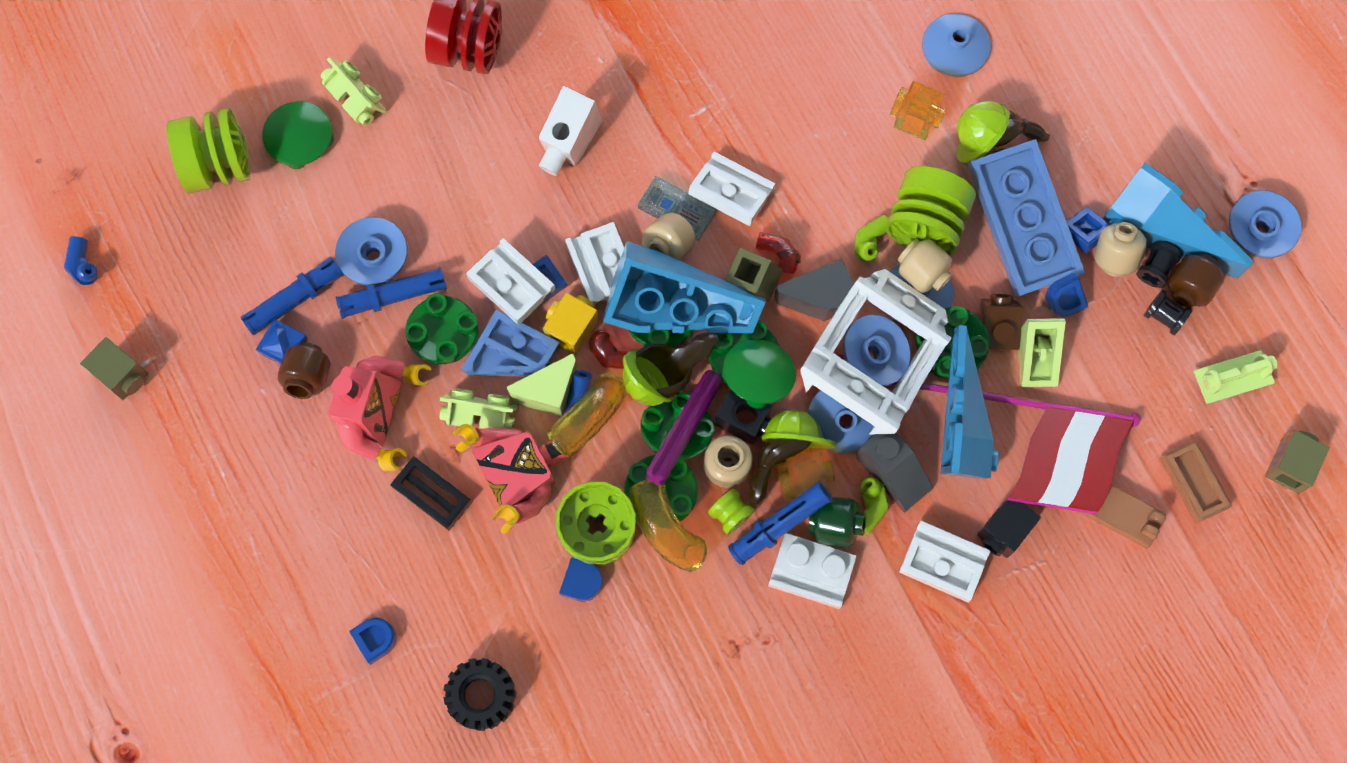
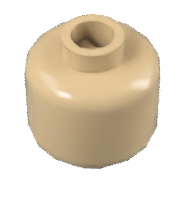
(670, 235)
(1120, 251)
(925, 265)
(728, 449)

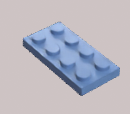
(1025, 217)

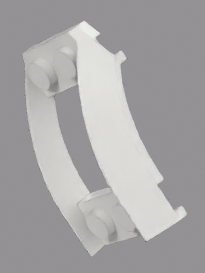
(853, 387)

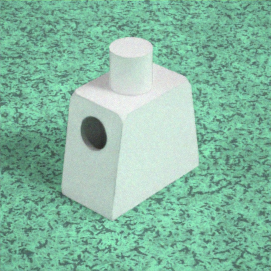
(568, 130)

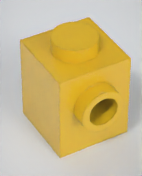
(571, 322)

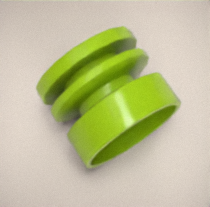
(201, 152)
(931, 207)
(592, 502)

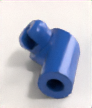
(76, 264)
(579, 385)

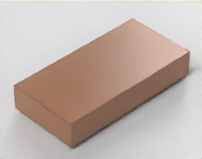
(1195, 482)

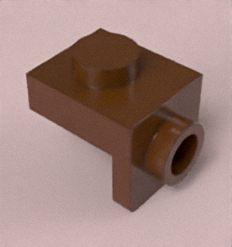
(1003, 321)

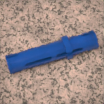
(297, 292)
(378, 296)
(767, 532)

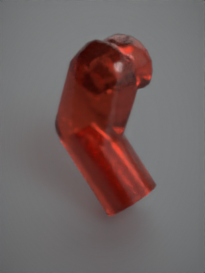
(783, 248)
(605, 351)

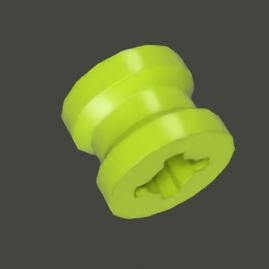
(731, 511)

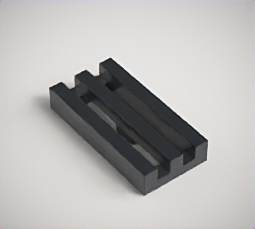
(455, 511)

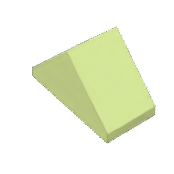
(1041, 352)
(547, 388)

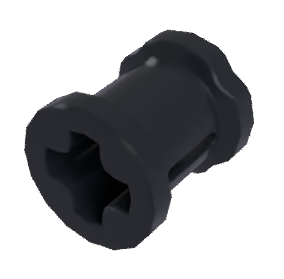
(1159, 264)
(1168, 312)

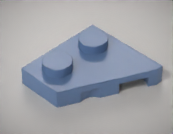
(510, 349)

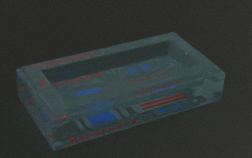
(666, 198)

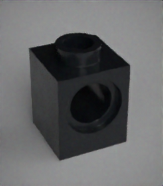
(727, 419)
(1008, 528)

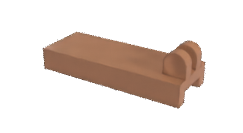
(1129, 517)

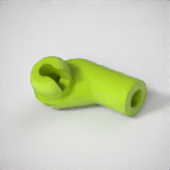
(866, 239)
(875, 502)

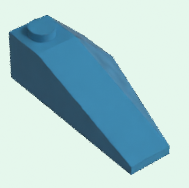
(1157, 210)
(668, 294)
(967, 430)

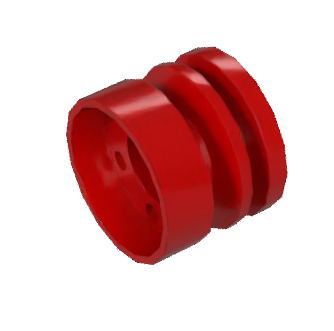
(471, 33)

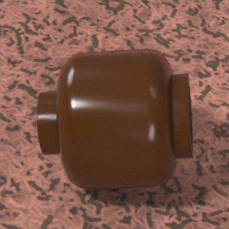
(1196, 280)
(304, 370)

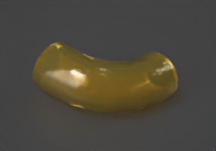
(588, 414)
(664, 529)

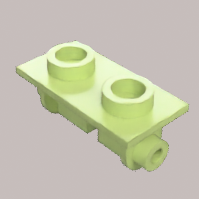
(363, 98)
(1236, 376)
(463, 408)

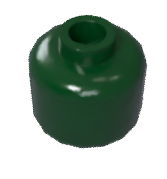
(838, 522)

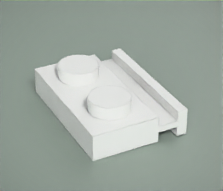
(731, 188)
(596, 260)
(510, 281)
(944, 561)
(812, 571)

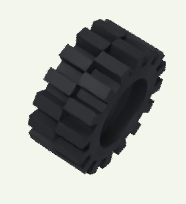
(463, 677)

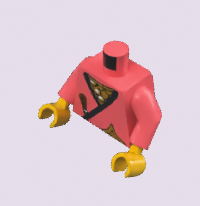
(365, 405)
(513, 469)

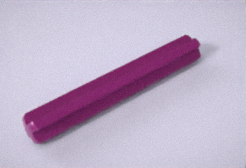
(683, 428)

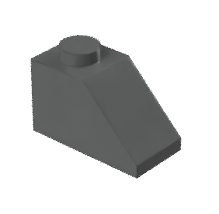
(816, 292)
(896, 468)

